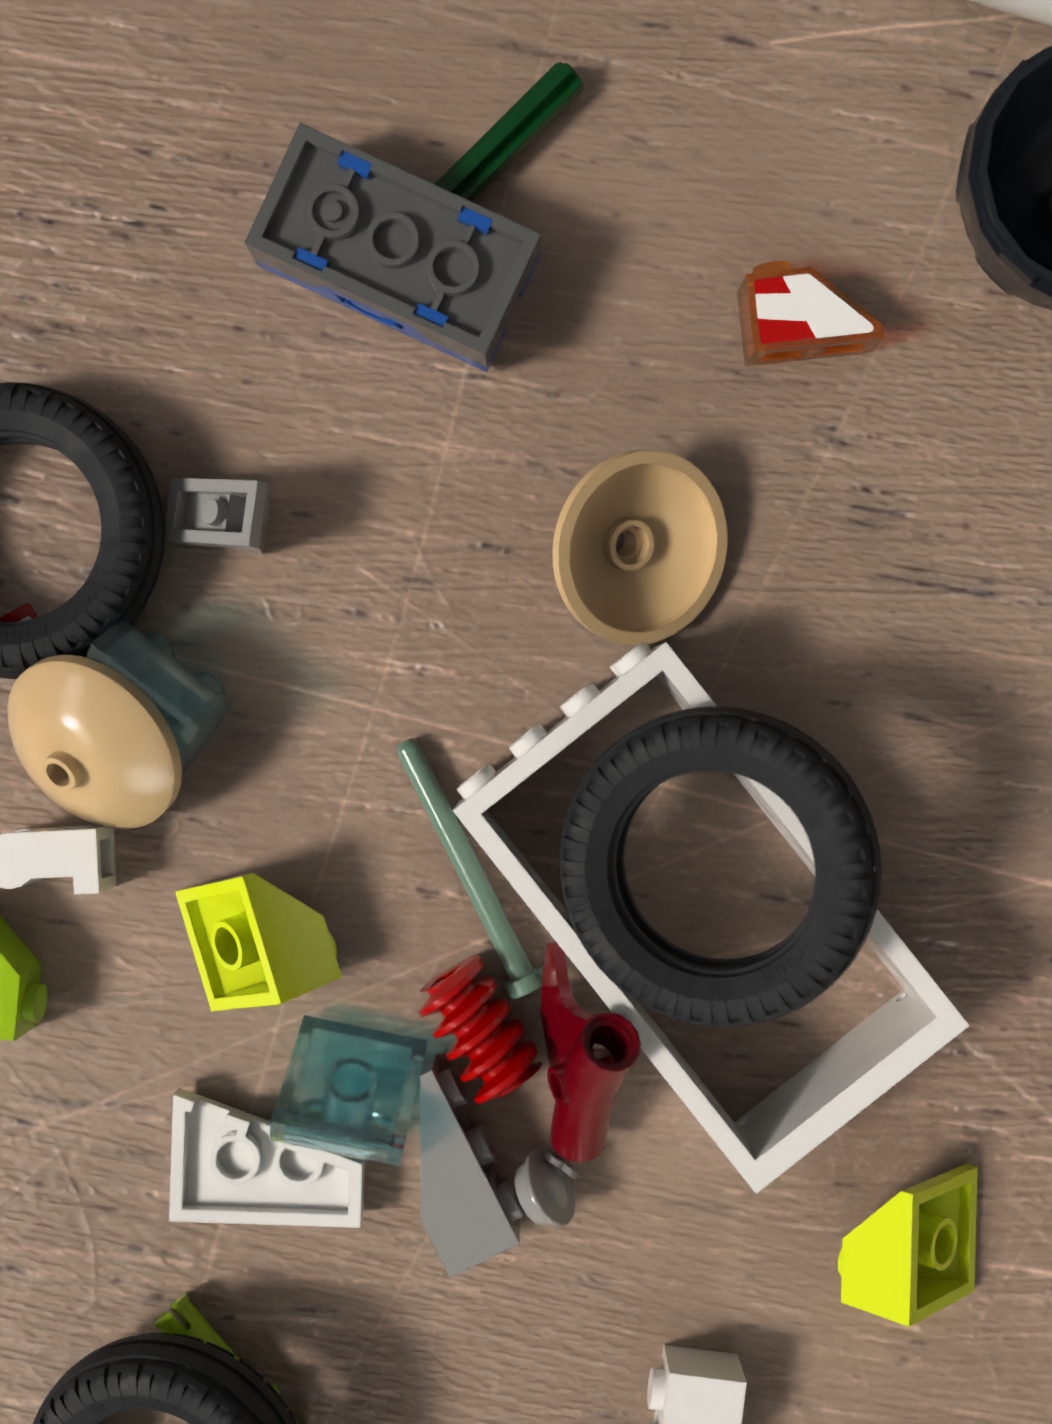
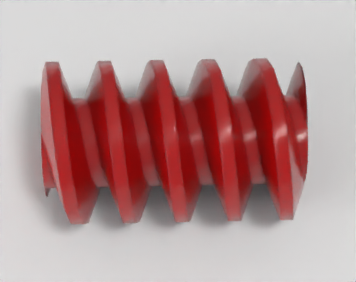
(480, 1030)

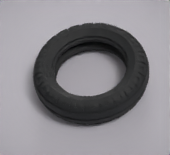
(129, 514)
(686, 983)
(164, 1375)

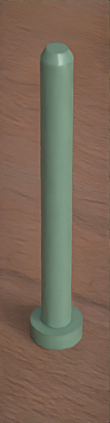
(522, 975)

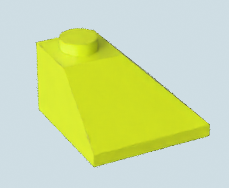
(256, 943)
(914, 1250)

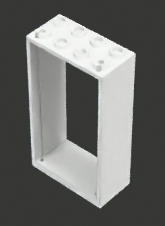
(829, 1087)

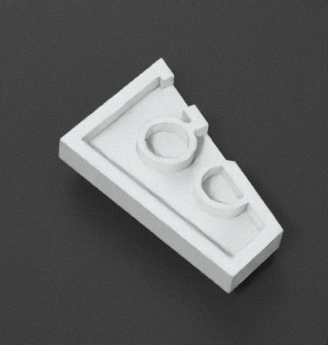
(236, 1175)

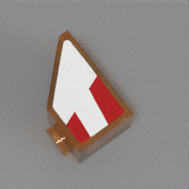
(800, 317)

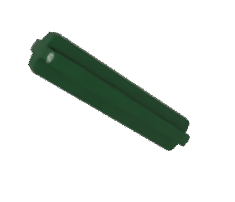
(512, 132)

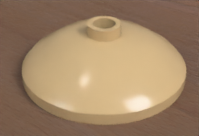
(669, 550)
(94, 742)

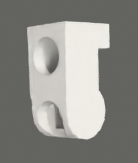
(62, 851)

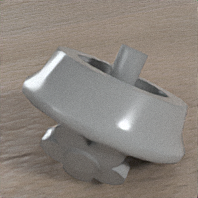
(545, 1188)

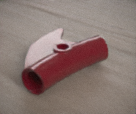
(581, 1076)

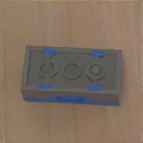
(393, 247)

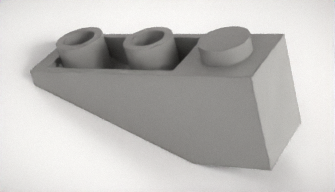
(461, 1197)

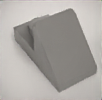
(218, 513)

